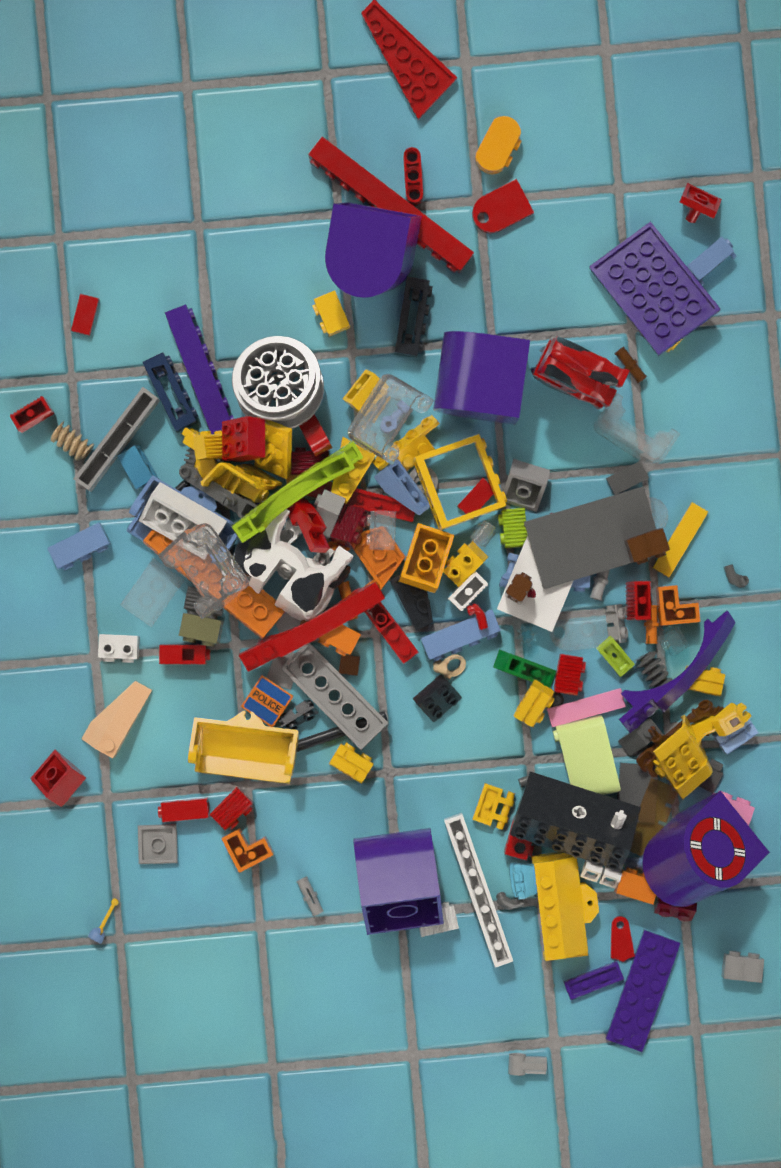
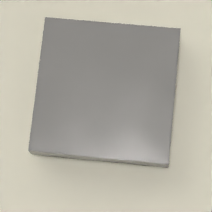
(157, 844)

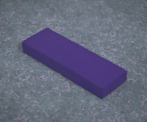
(593, 980)

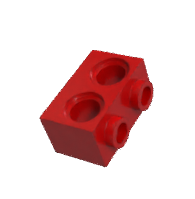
(512, 841)

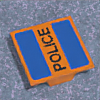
(267, 701)

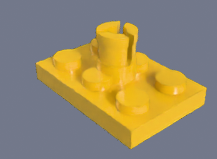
(277, 450)

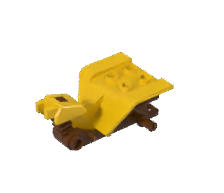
(680, 752)

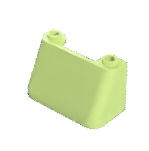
(588, 755)

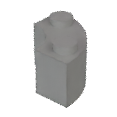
(329, 507)

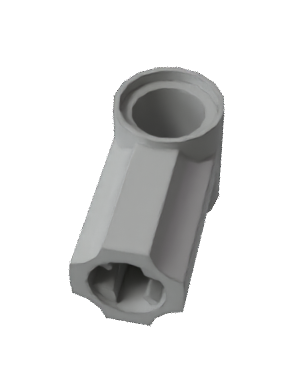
(521, 1064)

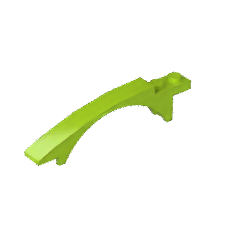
(317, 475)

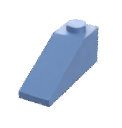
(400, 486)

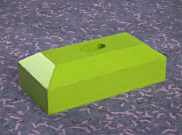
(621, 662)

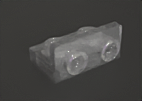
(382, 530)

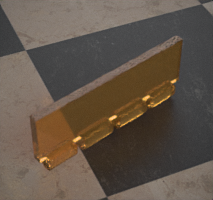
(652, 810)

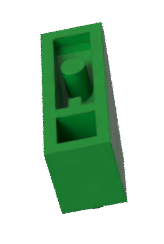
(524, 668)

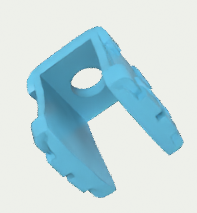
(522, 879)

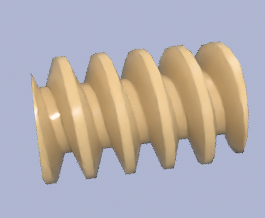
(71, 442)

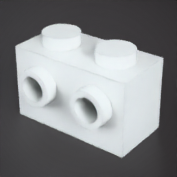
(118, 647)

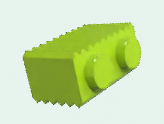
(514, 531)

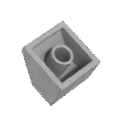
(525, 485)

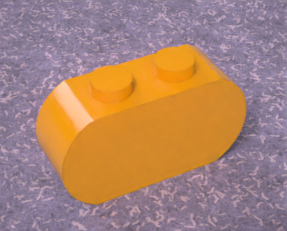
(498, 145)

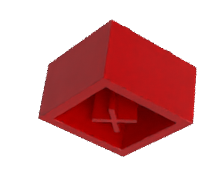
(243, 439)

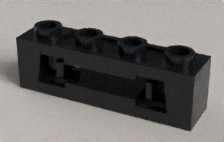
(418, 286)

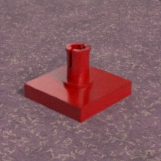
(699, 202)

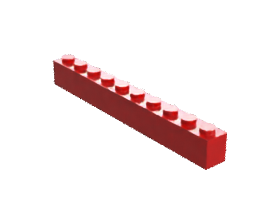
(378, 195)

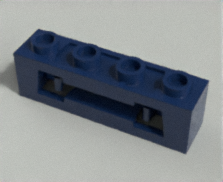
(157, 363)

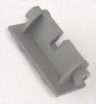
(617, 617)

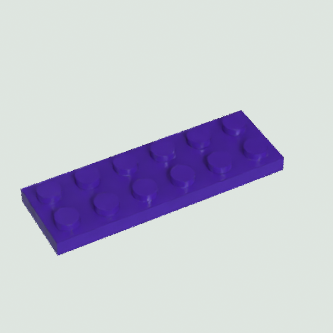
(642, 990)

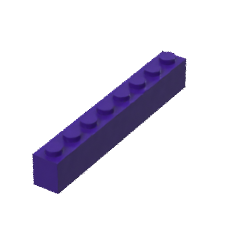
(198, 367)

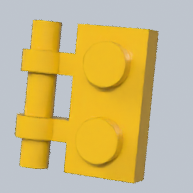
(488, 804)

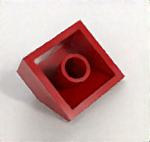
(58, 778)

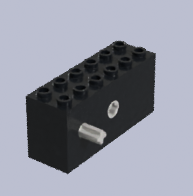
(575, 821)

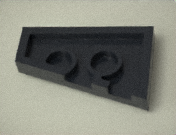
(414, 602)

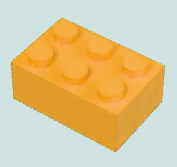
(426, 558)

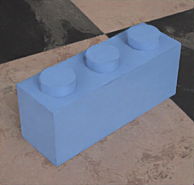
(79, 546)

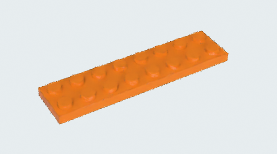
(249, 607)

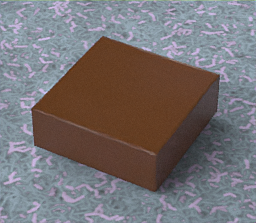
(349, 665)

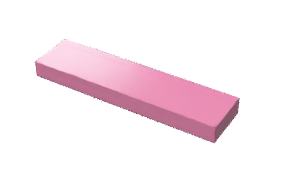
(586, 707)

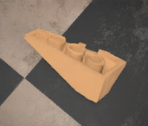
(114, 723)

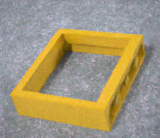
(431, 493)

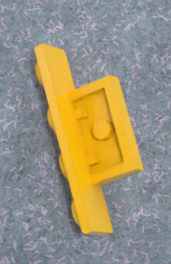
(412, 444)

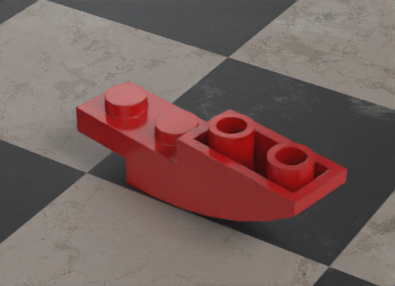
(311, 525)
(392, 632)

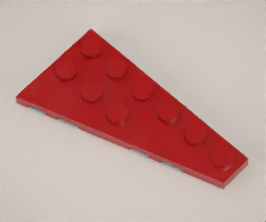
(412, 64)

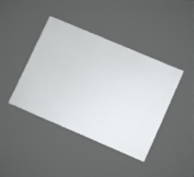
(547, 604)

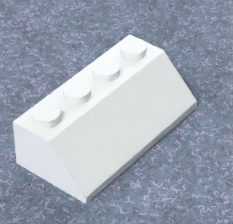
(174, 513)

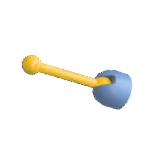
(98, 934)

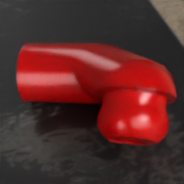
(480, 615)

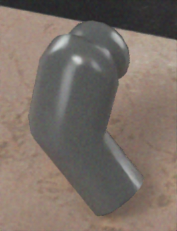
(734, 578)
(508, 903)

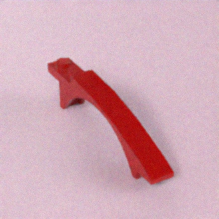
(292, 639)

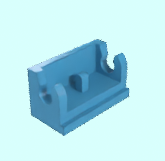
(137, 466)

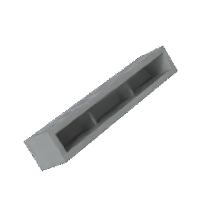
(116, 439)

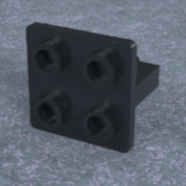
(437, 698)

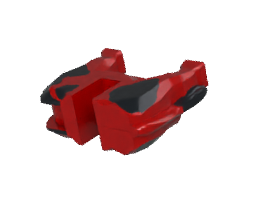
(578, 372)

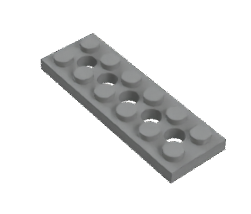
(333, 709)

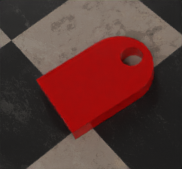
(503, 207)

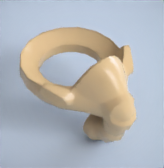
(441, 666)

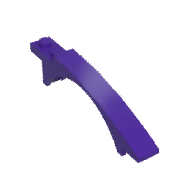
(647, 702)

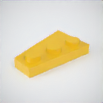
(347, 483)

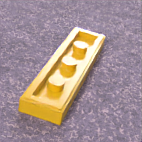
(681, 539)

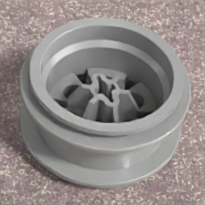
(289, 410)

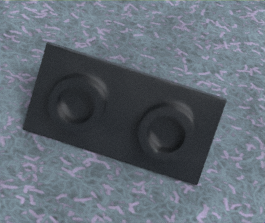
(306, 712)

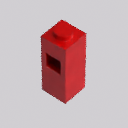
(184, 654)
(184, 809)

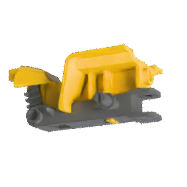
(230, 485)

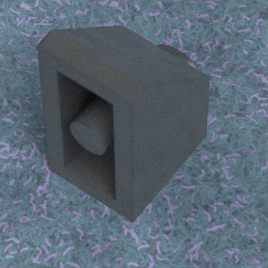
(638, 738)

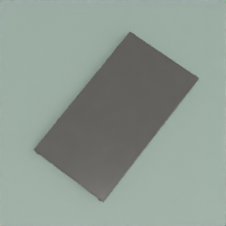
(588, 536)

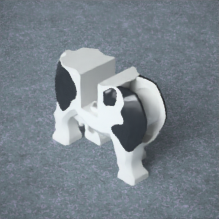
(310, 579)

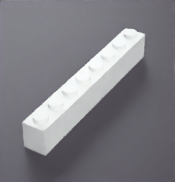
(478, 890)

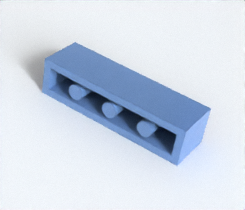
(458, 635)

